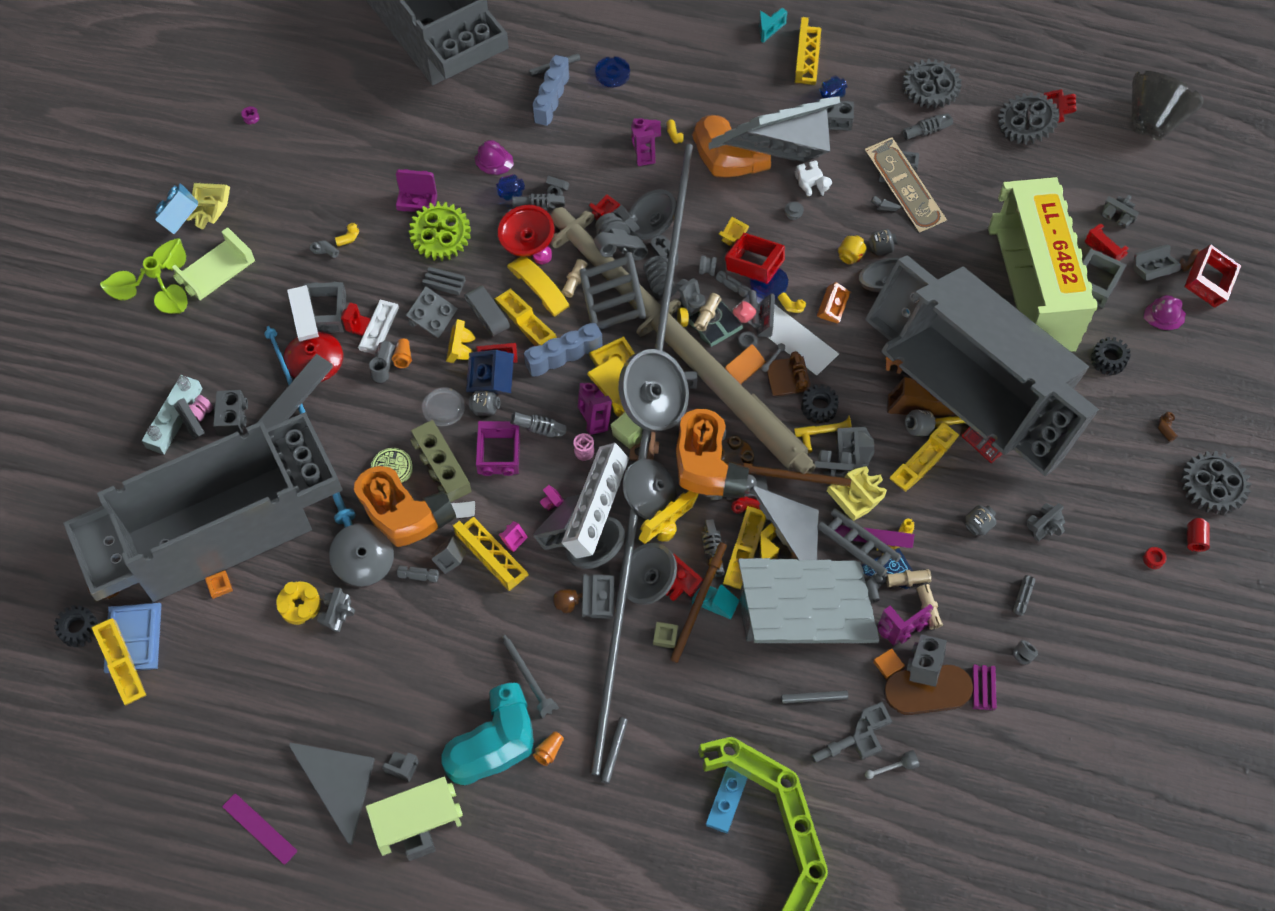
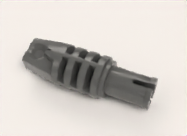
(928, 126)
(550, 201)
(538, 424)
(711, 539)

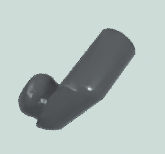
(873, 585)

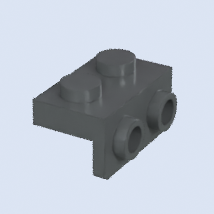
(1155, 263)

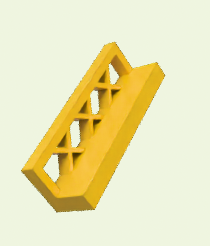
(801, 57)
(486, 556)

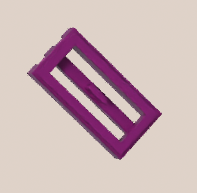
(992, 671)

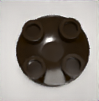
(736, 451)

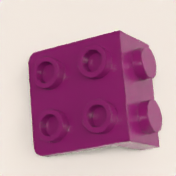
(415, 190)
(896, 630)

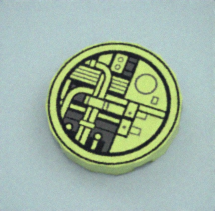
(395, 459)

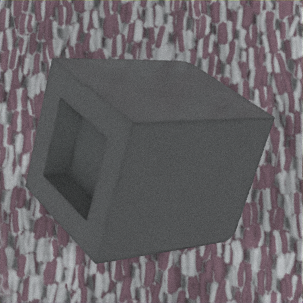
(449, 555)
(401, 766)
(419, 845)

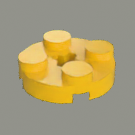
(292, 592)

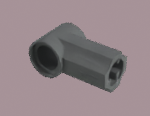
(382, 361)

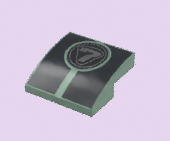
(720, 327)

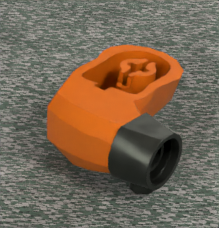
(700, 457)
(394, 509)

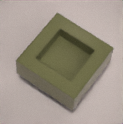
(665, 635)

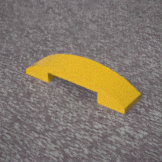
(540, 283)
(925, 457)

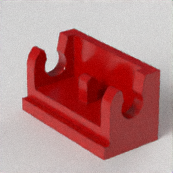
(1100, 242)

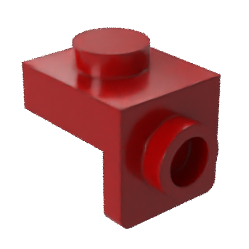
(605, 206)
(353, 320)

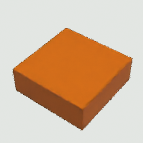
(218, 584)
(889, 663)

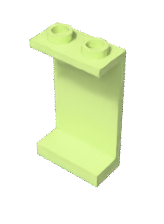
(215, 266)
(413, 812)

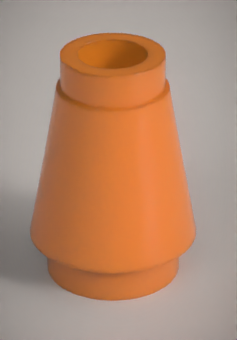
(402, 354)
(547, 750)

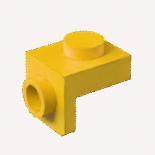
(733, 231)

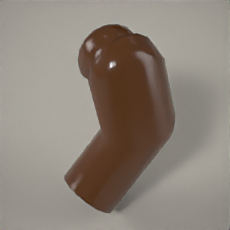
(1187, 265)
(1165, 424)

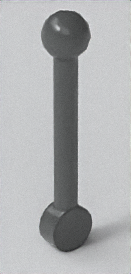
(781, 347)

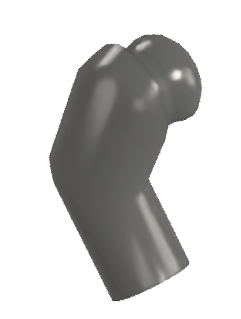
(324, 247)

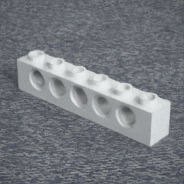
(595, 501)

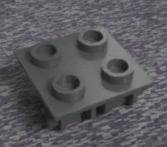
(431, 312)

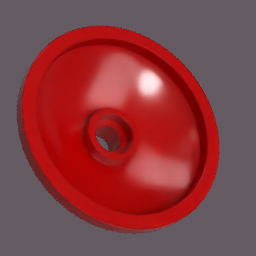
(525, 222)
(298, 354)

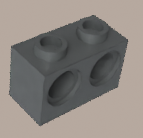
(841, 116)
(225, 412)
(927, 660)

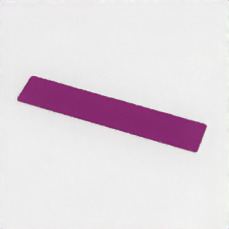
(888, 537)
(260, 829)

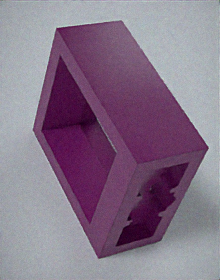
(497, 429)

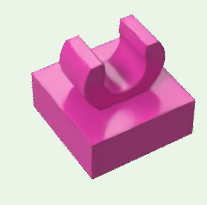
(552, 499)
(513, 536)

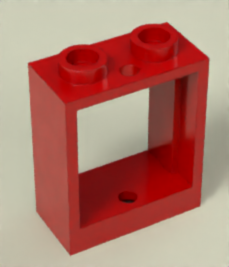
(773, 251)
(1202, 286)

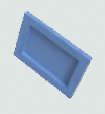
(140, 631)

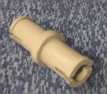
(573, 278)
(707, 312)
(908, 578)
(927, 598)

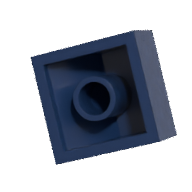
(490, 371)

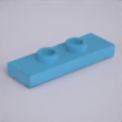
(726, 800)

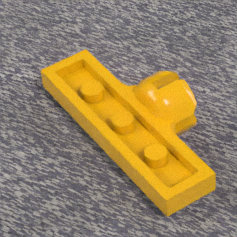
(664, 521)

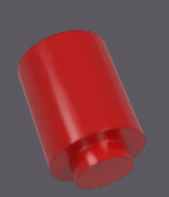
(1198, 535)

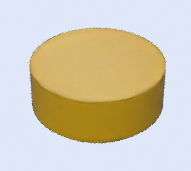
(682, 317)

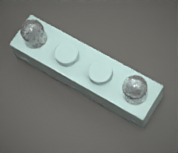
(168, 421)

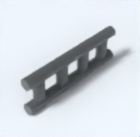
(860, 553)

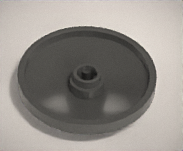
(653, 390)

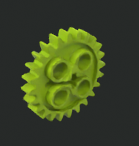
(440, 231)

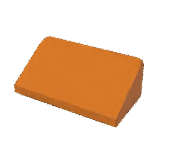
(833, 303)
(745, 364)

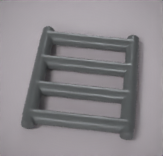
(636, 294)

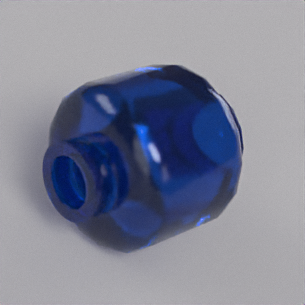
(833, 87)
(510, 186)

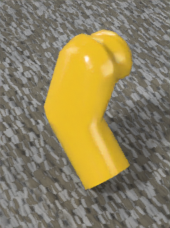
(671, 129)
(349, 237)
(796, 307)

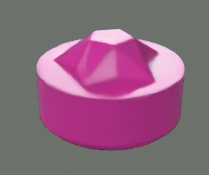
(544, 256)

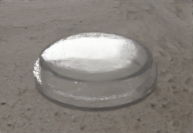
(443, 406)

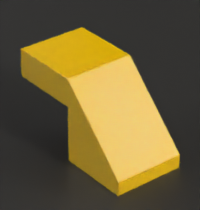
(767, 548)

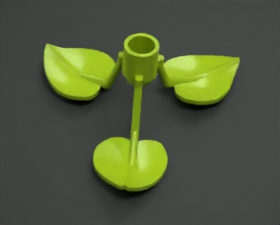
(170, 300)

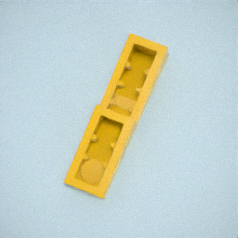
(524, 318)
(746, 545)
(119, 661)

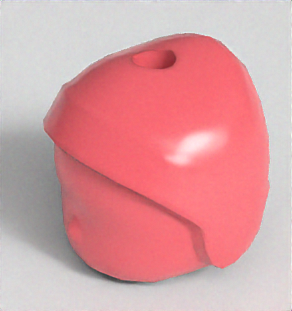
(744, 312)

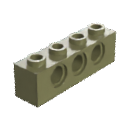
(430, 435)

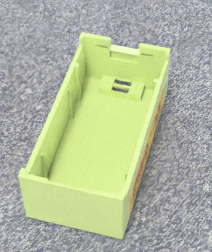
(1044, 259)

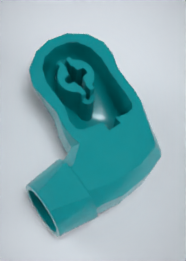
(495, 743)

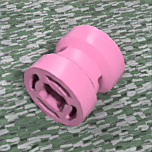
(201, 407)
(582, 451)

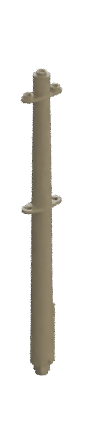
(746, 407)

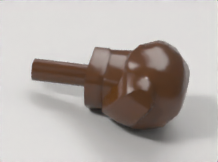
(566, 600)

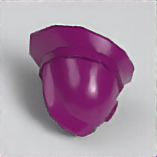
(493, 158)
(1165, 313)

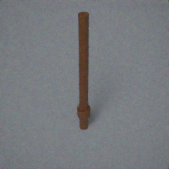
(797, 475)
(714, 564)

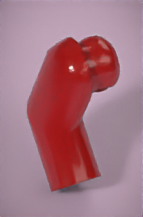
(741, 504)

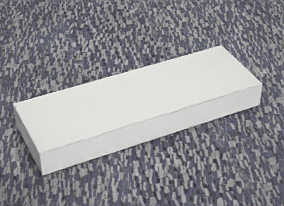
(303, 313)
(378, 326)

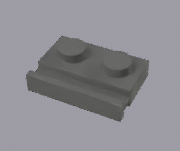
(598, 596)

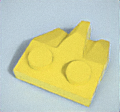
(211, 203)
(861, 495)

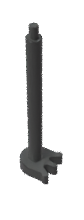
(546, 705)

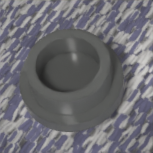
(794, 210)

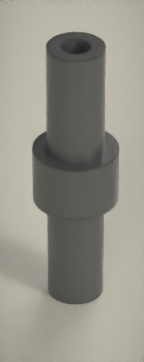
(753, 301)
(833, 749)

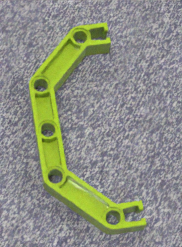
(792, 807)

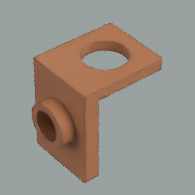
(653, 448)

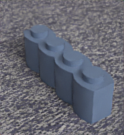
(551, 90)
(558, 351)

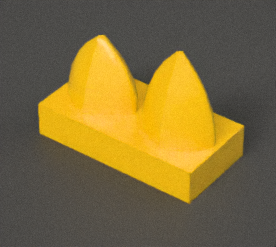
(456, 349)

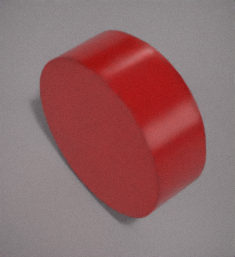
(1154, 558)

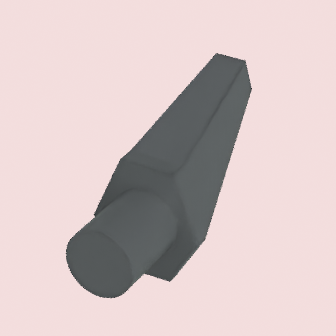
(884, 204)

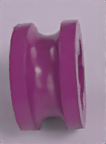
(251, 119)

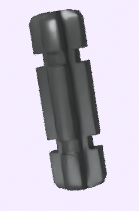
(732, 283)
(418, 573)
(1024, 595)

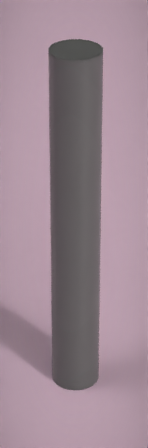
(544, 68)
(817, 696)
(615, 746)

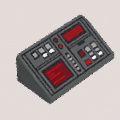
(766, 316)

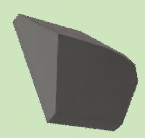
(857, 442)

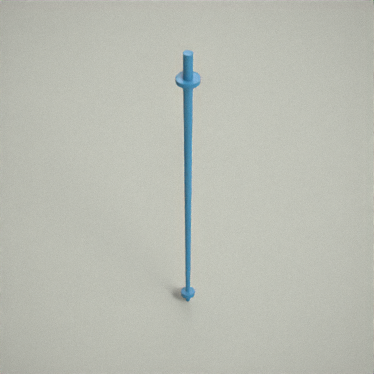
(344, 515)

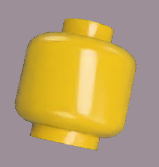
(852, 249)

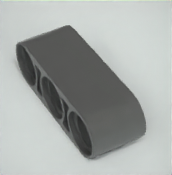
(487, 311)

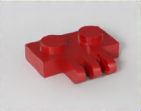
(1065, 103)
(685, 580)

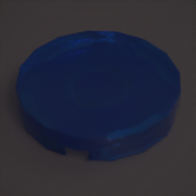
(612, 71)
(776, 286)

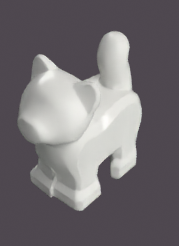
(812, 177)

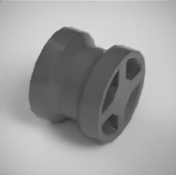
(707, 265)

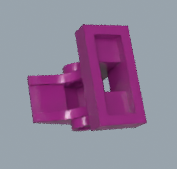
(642, 133)
(589, 402)

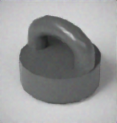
(1026, 650)

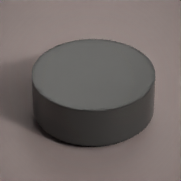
(746, 339)

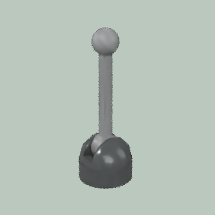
(908, 760)

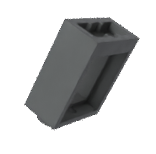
(1107, 264)
(329, 323)

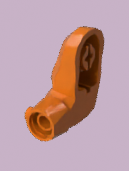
(726, 159)

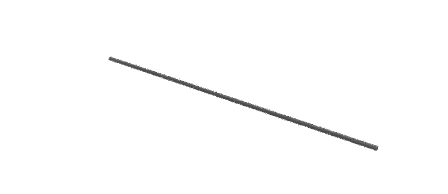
(622, 591)

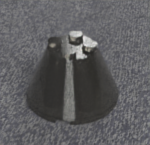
(1161, 104)

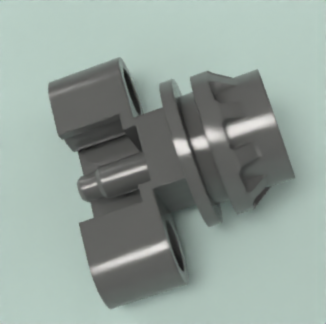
(615, 233)

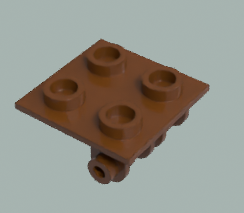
(788, 375)

